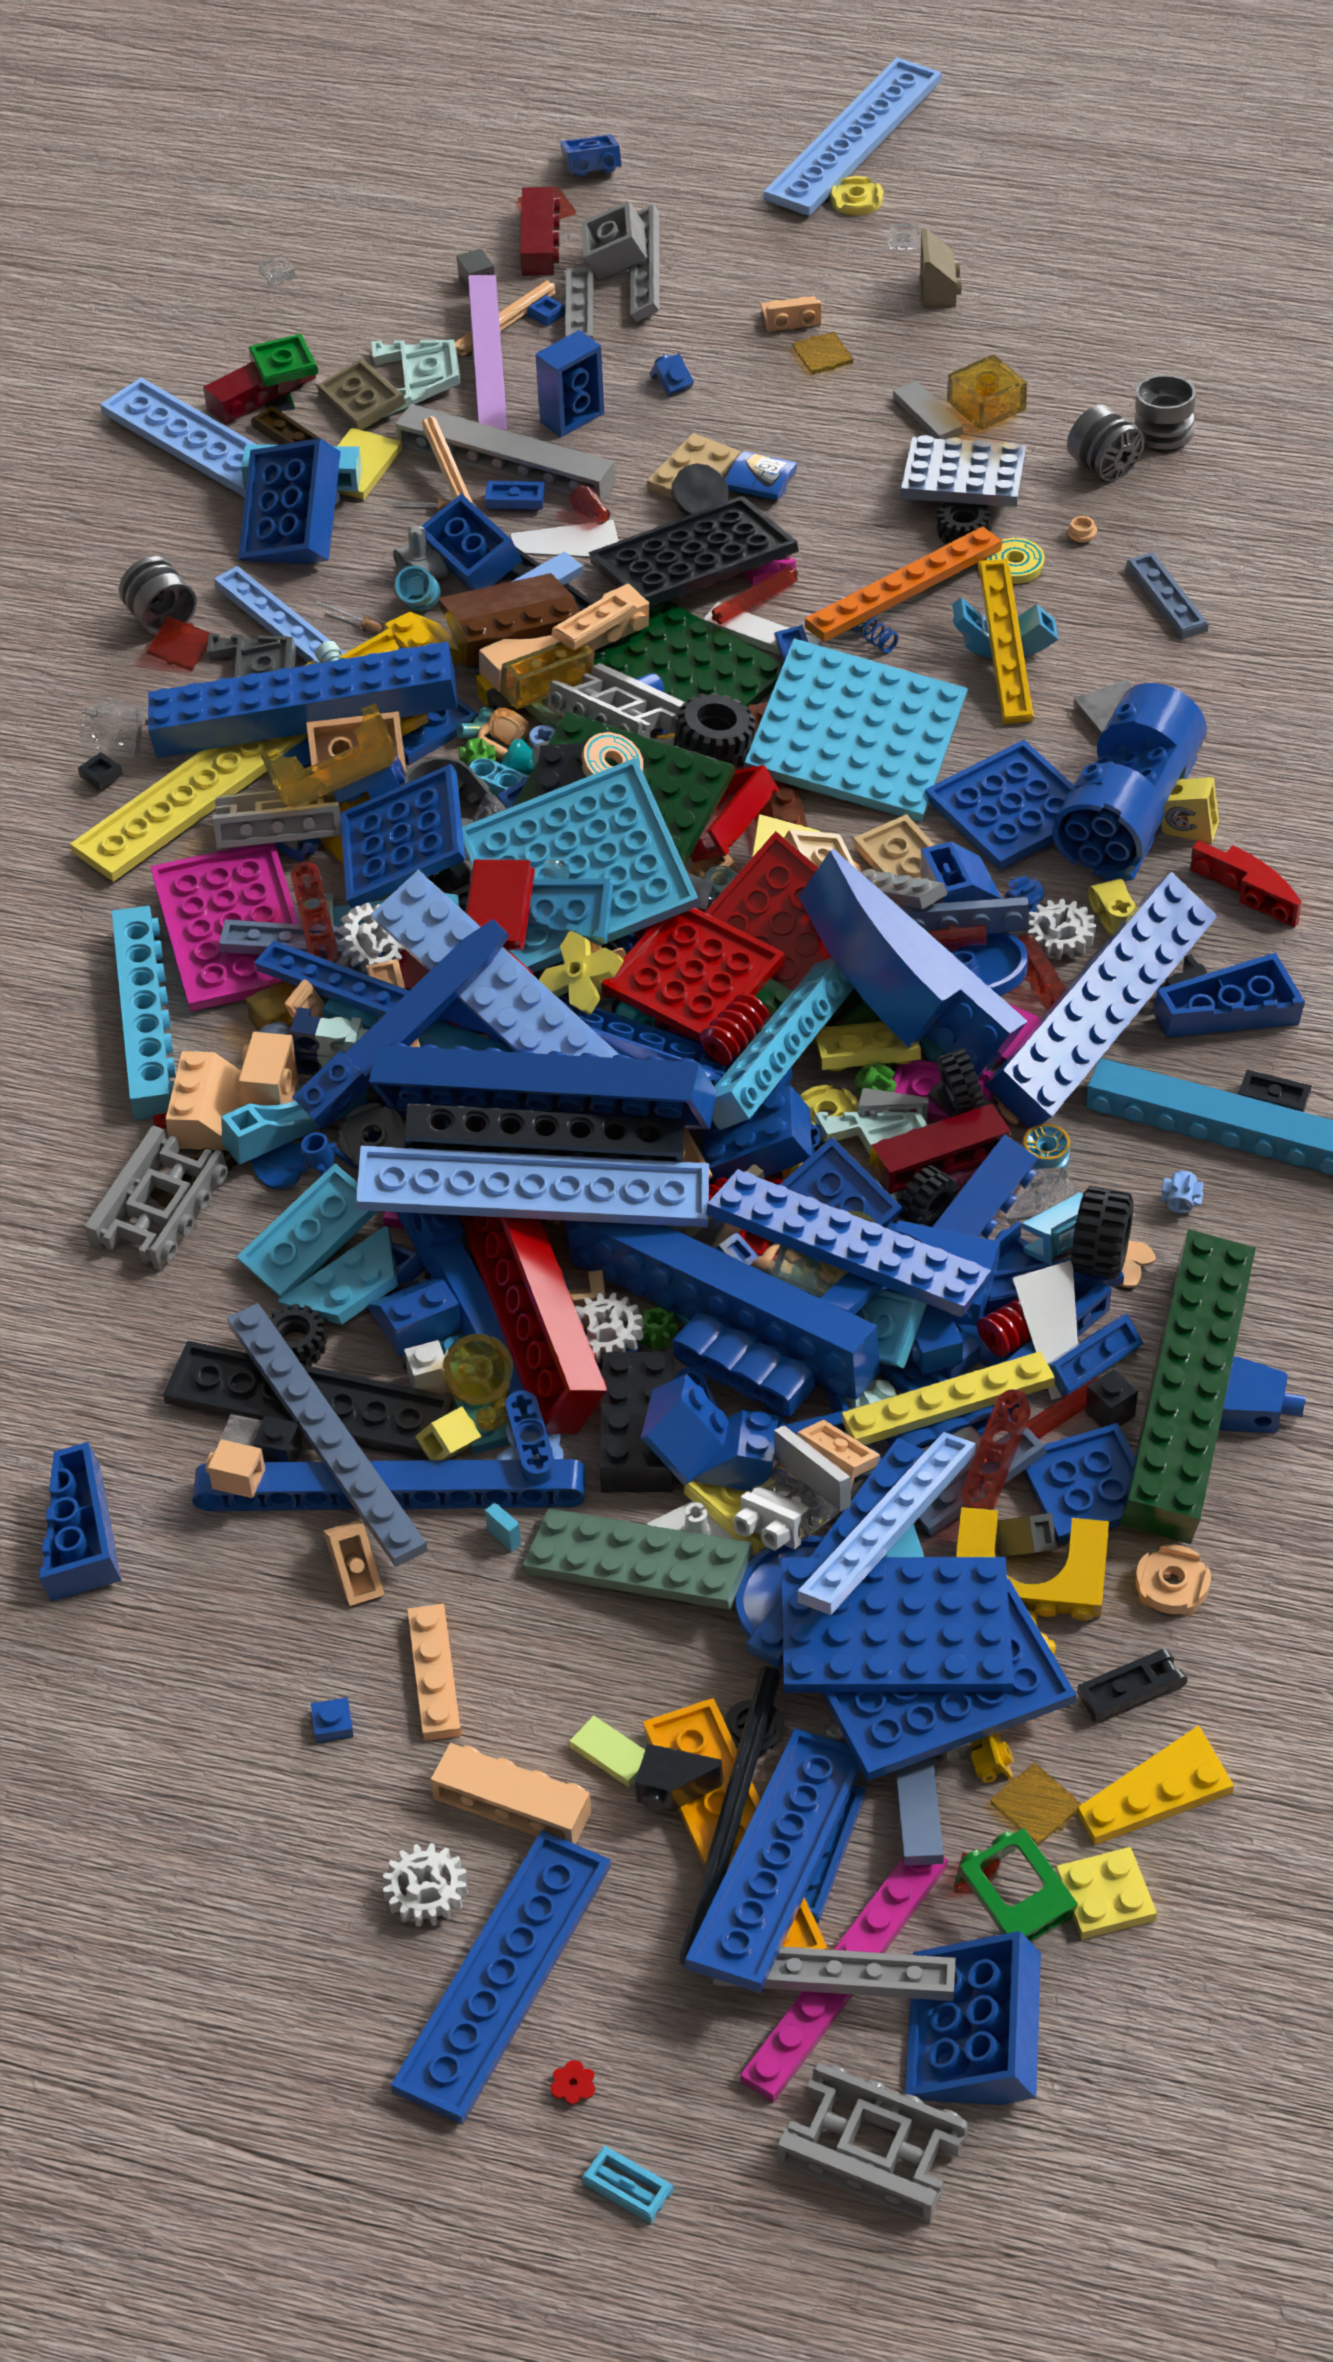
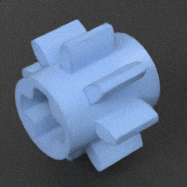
(1182, 1192)

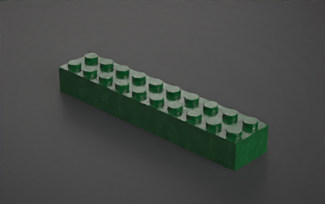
(1188, 1388)

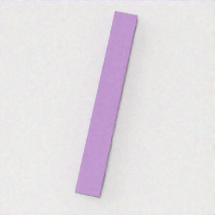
(487, 351)

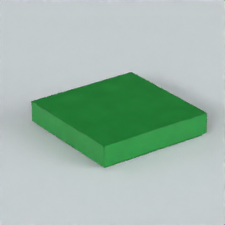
(283, 360)

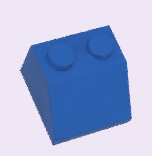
(417, 1314)
(683, 1427)
(746, 1453)

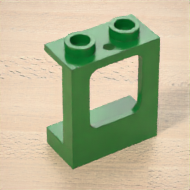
(1033, 1915)

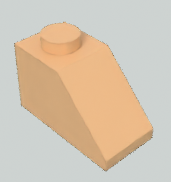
(354, 1562)

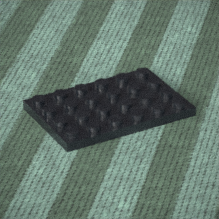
(694, 551)

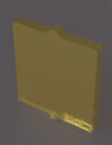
(822, 353)
(1036, 1803)

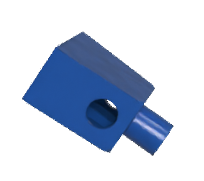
(1257, 1398)

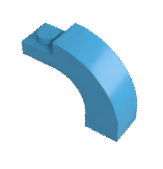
(1036, 629)

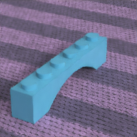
(262, 1128)

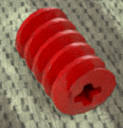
(734, 1028)
(1004, 1329)

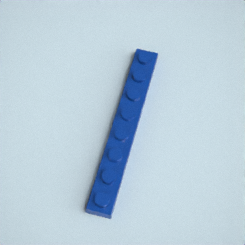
(767, 1639)

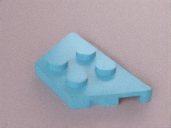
(349, 1281)

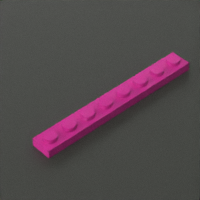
(816, 2011)

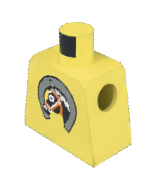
(1192, 810)

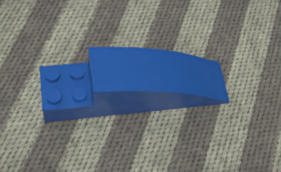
(905, 970)

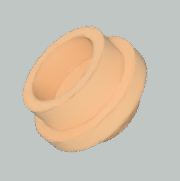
(1082, 529)

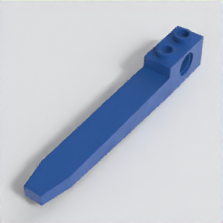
(349, 1073)
(444, 1256)

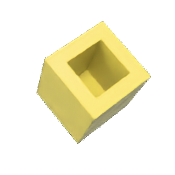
(448, 1435)

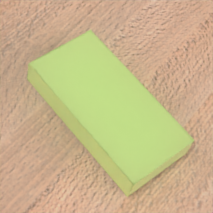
(608, 1750)

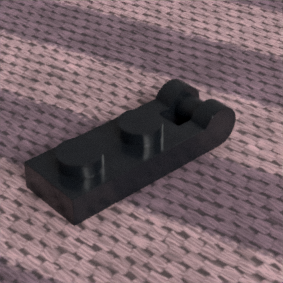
(1131, 1684)

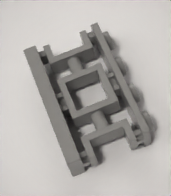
(616, 701)
(266, 819)
(136, 1184)
(859, 2169)

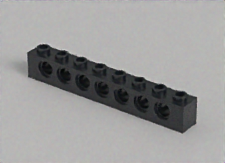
(543, 1133)

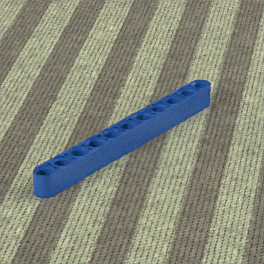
(412, 1483)

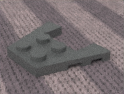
(254, 655)

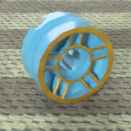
(1049, 1144)

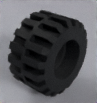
(715, 728)
(1102, 1232)

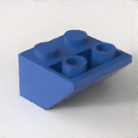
(960, 871)

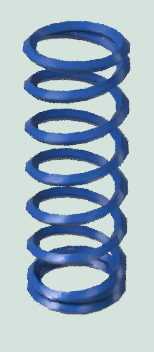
(885, 638)

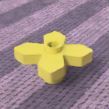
(581, 972)

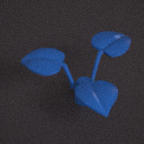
(284, 1164)

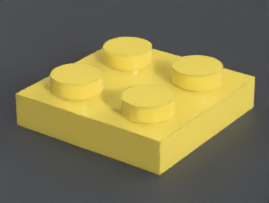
(1108, 1893)

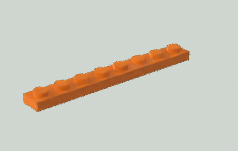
(902, 584)

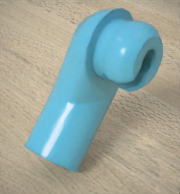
(470, 730)

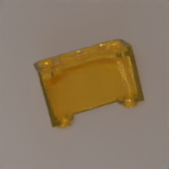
(303, 786)

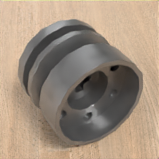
(1165, 411)
(1105, 443)
(156, 591)

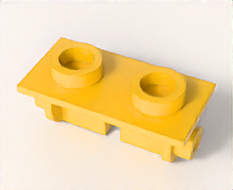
(991, 1758)

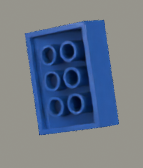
(290, 503)
(987, 2037)

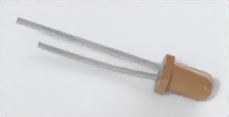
(441, 504)
(366, 624)

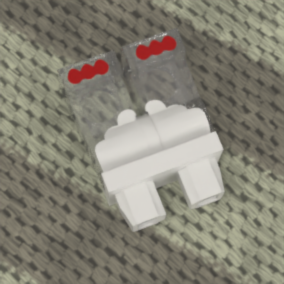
(782, 1511)

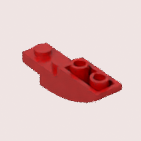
(1258, 883)

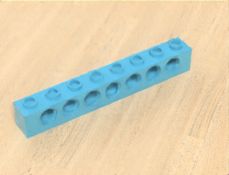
(142, 1011)
(779, 1043)

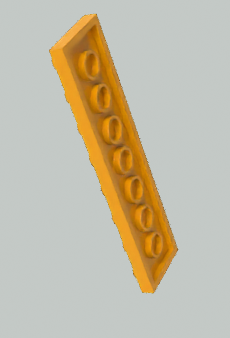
(703, 1732)

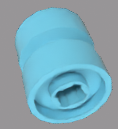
(417, 588)

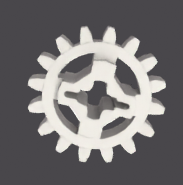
(1062, 928)
(366, 940)
(606, 1326)
(425, 1885)

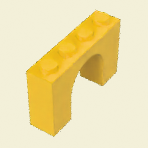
(1074, 1590)

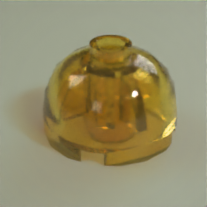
(477, 1369)

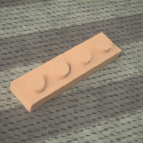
(434, 1672)

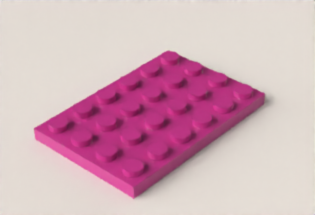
(196, 901)

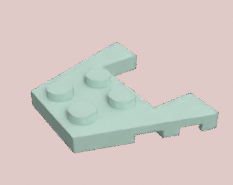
(426, 367)
(868, 1128)

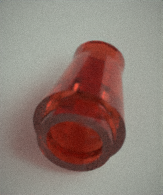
(588, 503)

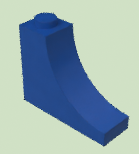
(968, 1247)

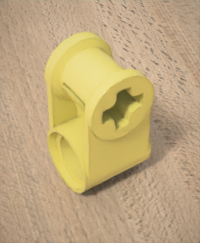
(1111, 903)

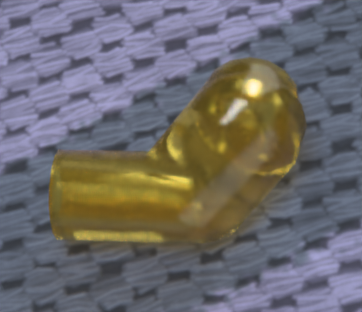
(494, 1416)

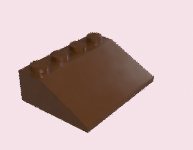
(506, 611)

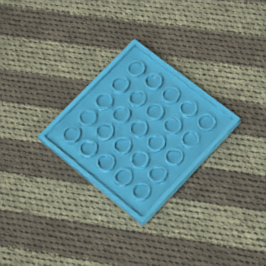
(856, 729)
(601, 831)

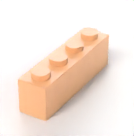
(510, 1794)

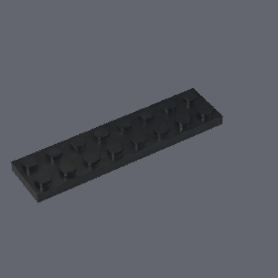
(371, 1410)

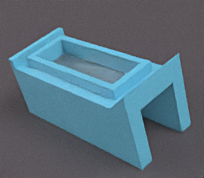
(1055, 1229)

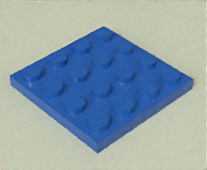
(1004, 803)
(401, 833)

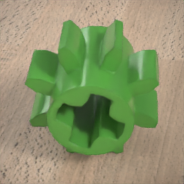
(476, 749)
(875, 1078)
(658, 1328)

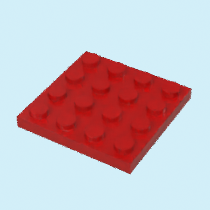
(768, 907)
(692, 970)

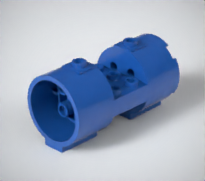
(1122, 796)

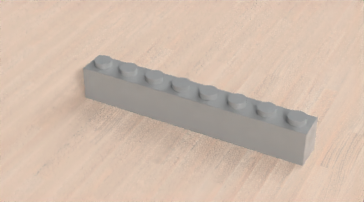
(508, 453)

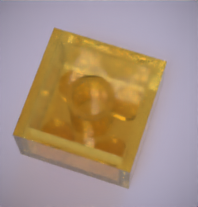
(986, 392)

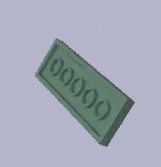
(638, 1558)

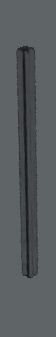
(734, 1801)

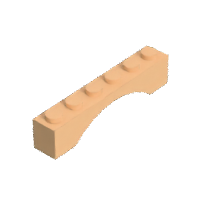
(505, 650)

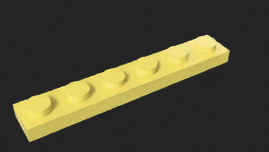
(946, 1399)

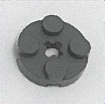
(369, 1118)

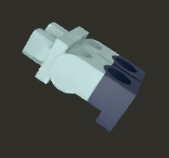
(320, 1039)

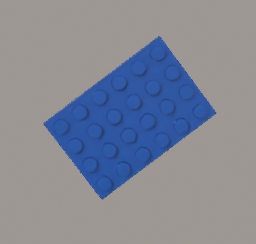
(901, 1629)
(908, 1727)

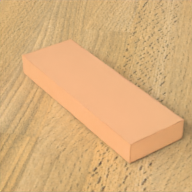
(593, 620)

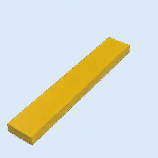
(1005, 641)

